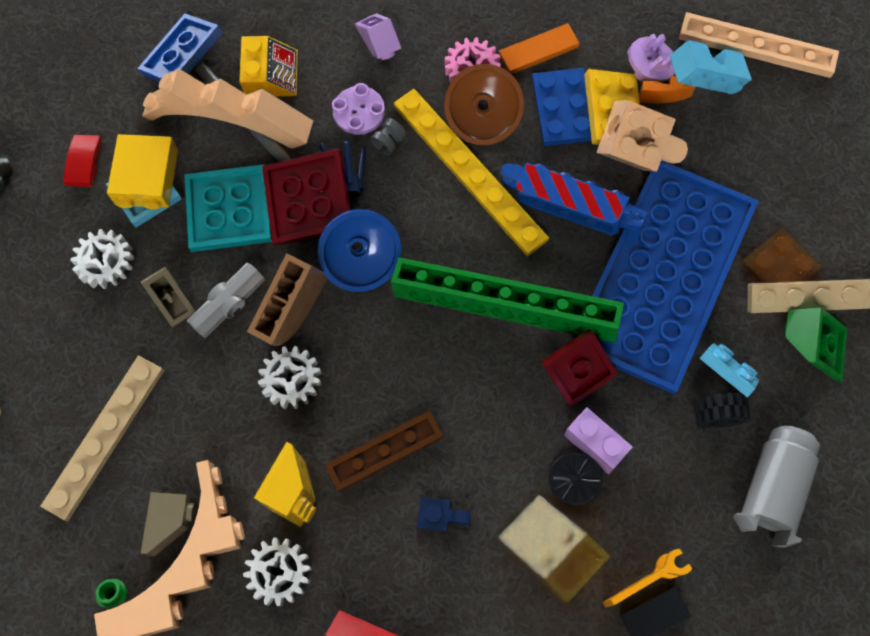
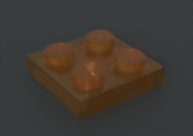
(781, 261)

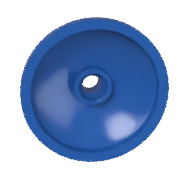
(371, 263)

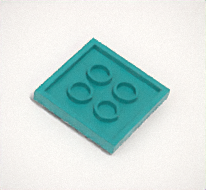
(226, 208)

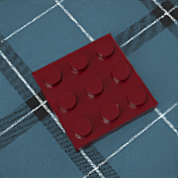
(305, 195)

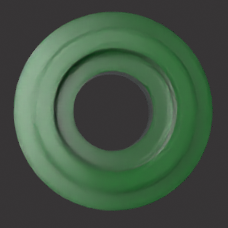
(106, 588)

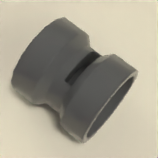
(389, 135)

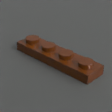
(384, 451)

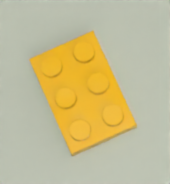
(602, 91)

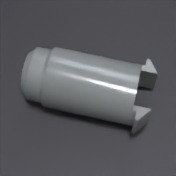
(781, 485)

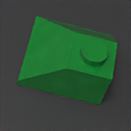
(818, 339)

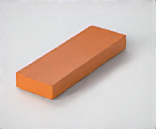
(539, 49)

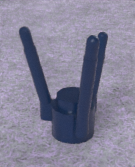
(354, 182)

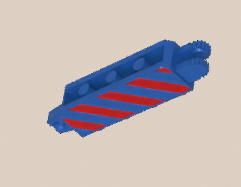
(573, 199)

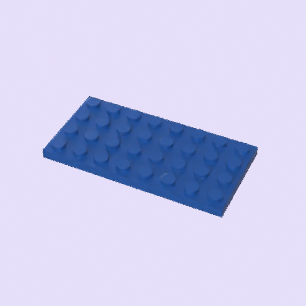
(671, 272)

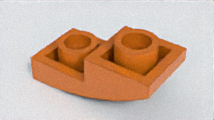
(658, 92)

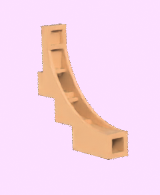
(221, 101)
(157, 606)

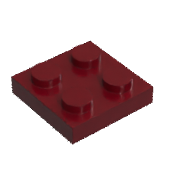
(579, 367)

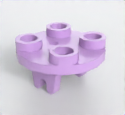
(651, 59)
(351, 101)

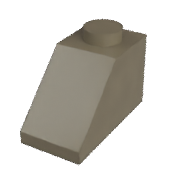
(166, 520)

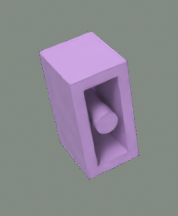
(597, 440)

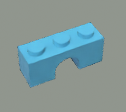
(698, 68)

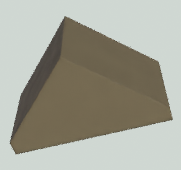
(168, 296)

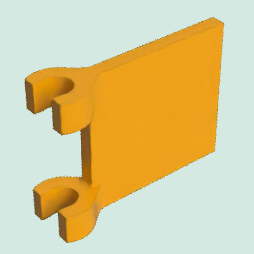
(664, 568)

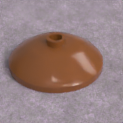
(503, 100)

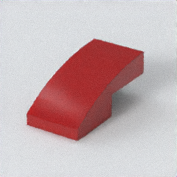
(81, 160)

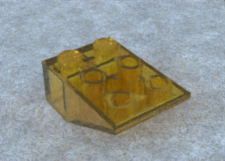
(554, 549)

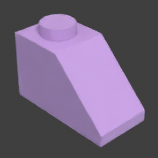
(379, 36)

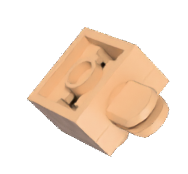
(640, 137)

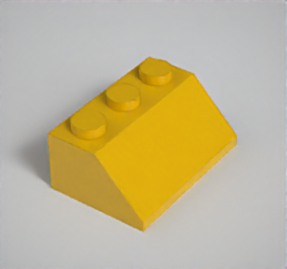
(288, 488)

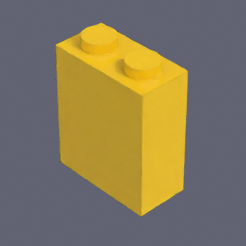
(142, 171)

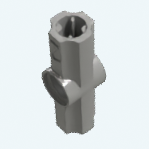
(225, 300)

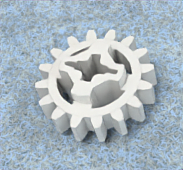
(115, 258)
(278, 378)
(273, 586)

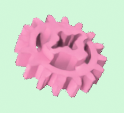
(478, 53)

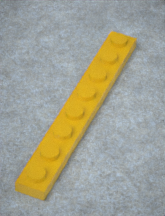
(471, 172)

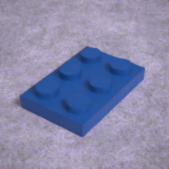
(181, 47)
(562, 106)

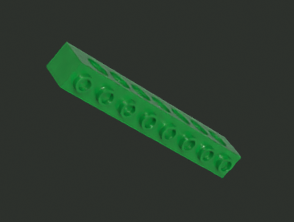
(507, 299)

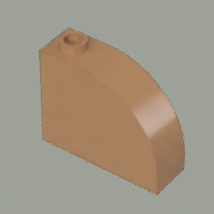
(287, 301)

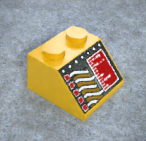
(268, 66)

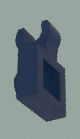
(436, 514)

